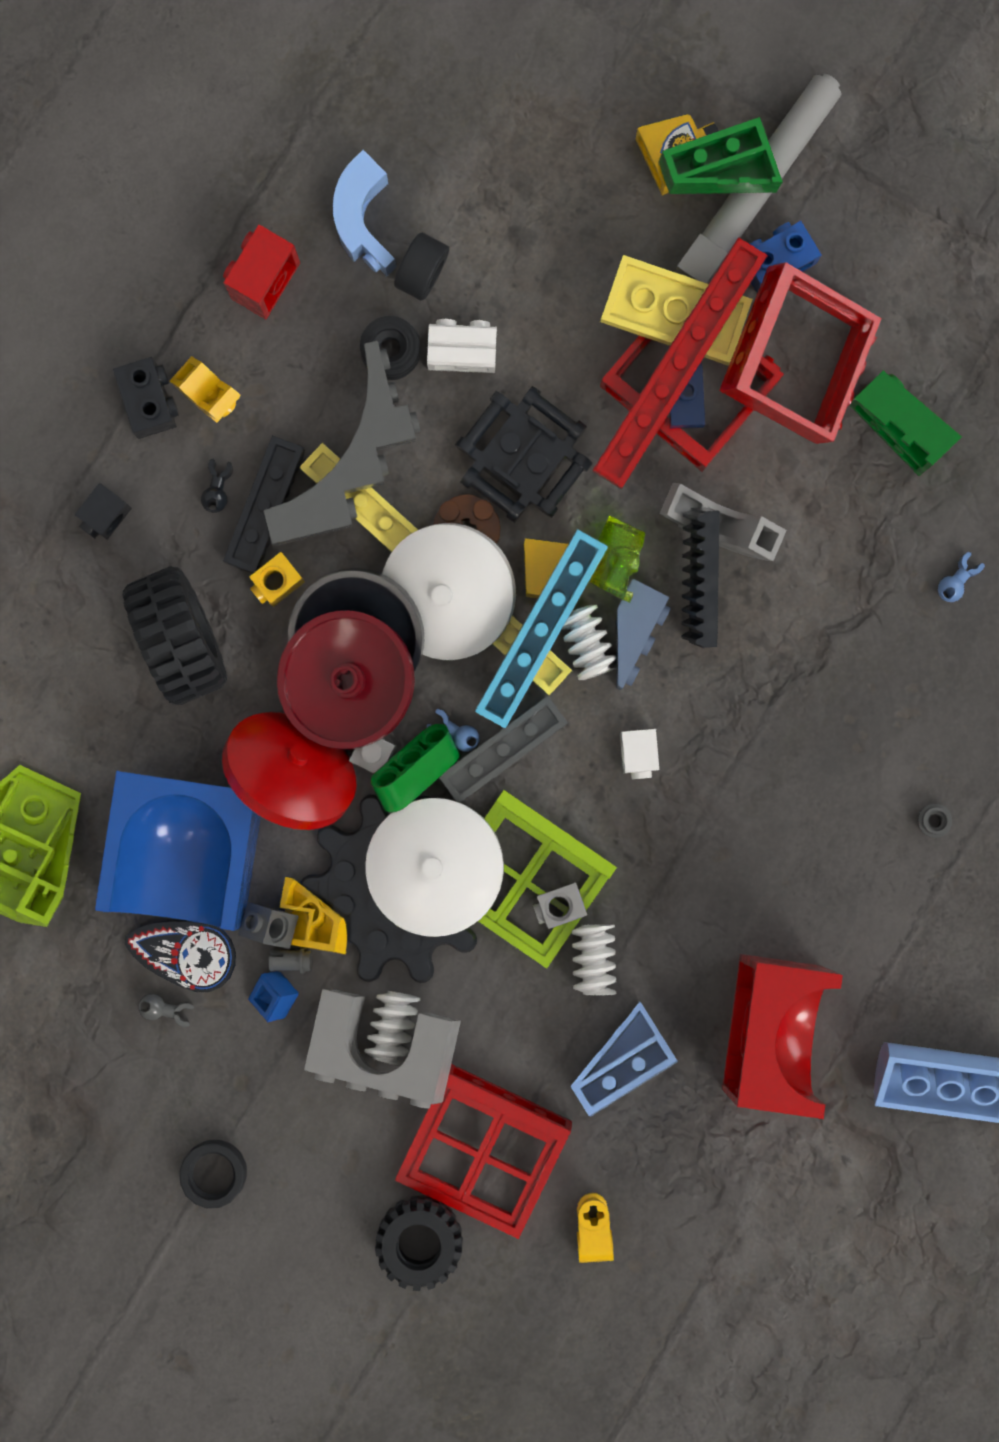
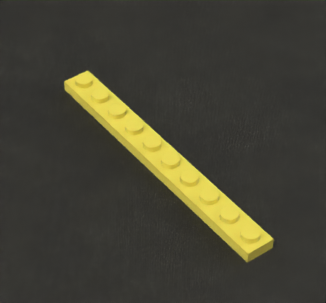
(391, 528)

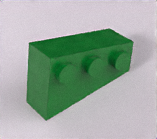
(723, 162)

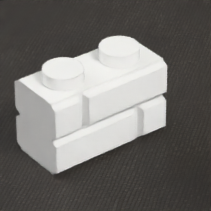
(462, 347)

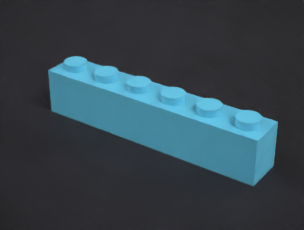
(541, 628)

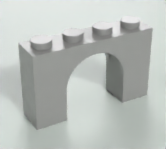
(336, 1054)

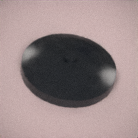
(365, 593)

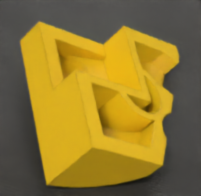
(317, 923)

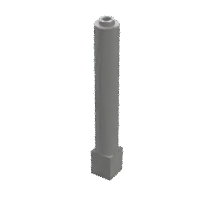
(741, 208)

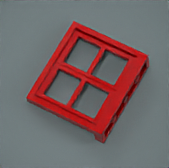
(504, 1108)

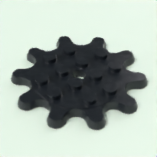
(347, 893)

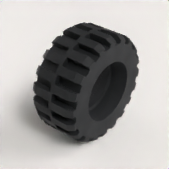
(174, 635)

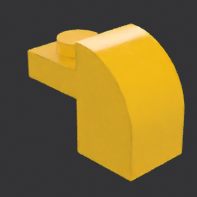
(205, 389)

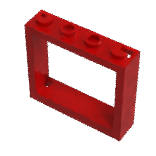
(756, 334)
(676, 437)

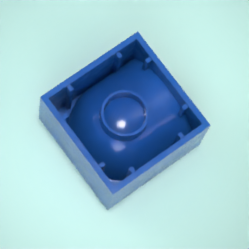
(178, 851)

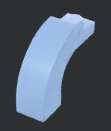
(353, 193)

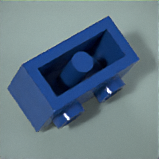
(787, 245)

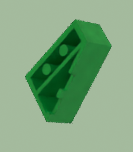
(904, 422)

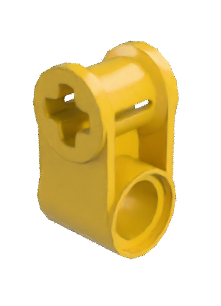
(594, 1234)

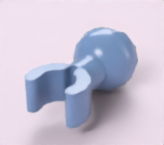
(954, 584)
(460, 735)

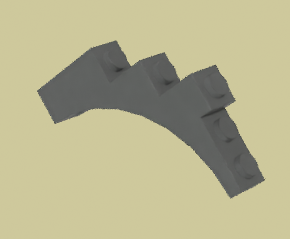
(381, 427)

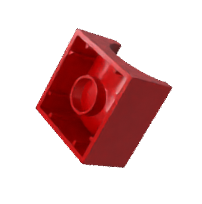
(774, 1035)

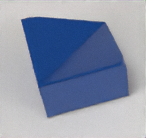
(273, 996)

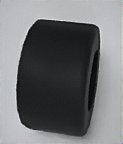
(421, 266)

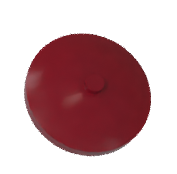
(345, 680)

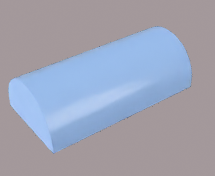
(937, 1082)

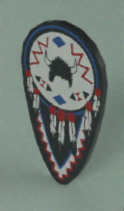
(185, 953)

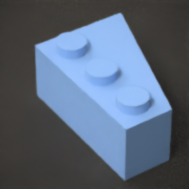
(624, 1063)

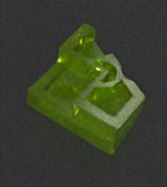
(620, 558)

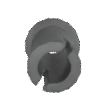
(291, 960)

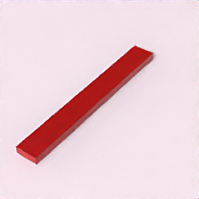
(679, 363)

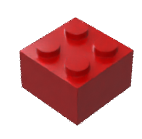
(261, 271)

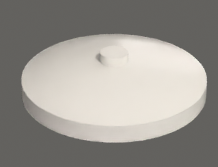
(458, 587)
(434, 867)

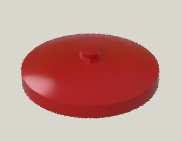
(287, 774)

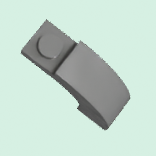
(738, 531)

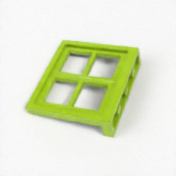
(563, 844)

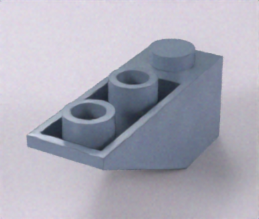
(634, 627)

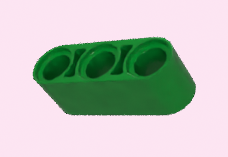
(415, 768)

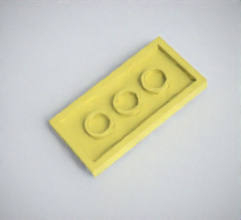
(660, 301)

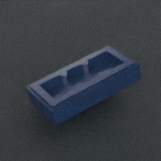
(689, 407)

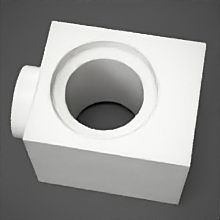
(639, 753)

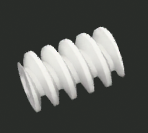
(587, 643)
(594, 959)
(392, 1027)

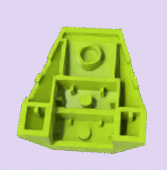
(35, 844)

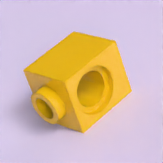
(291, 580)

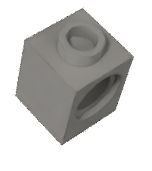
(576, 906)

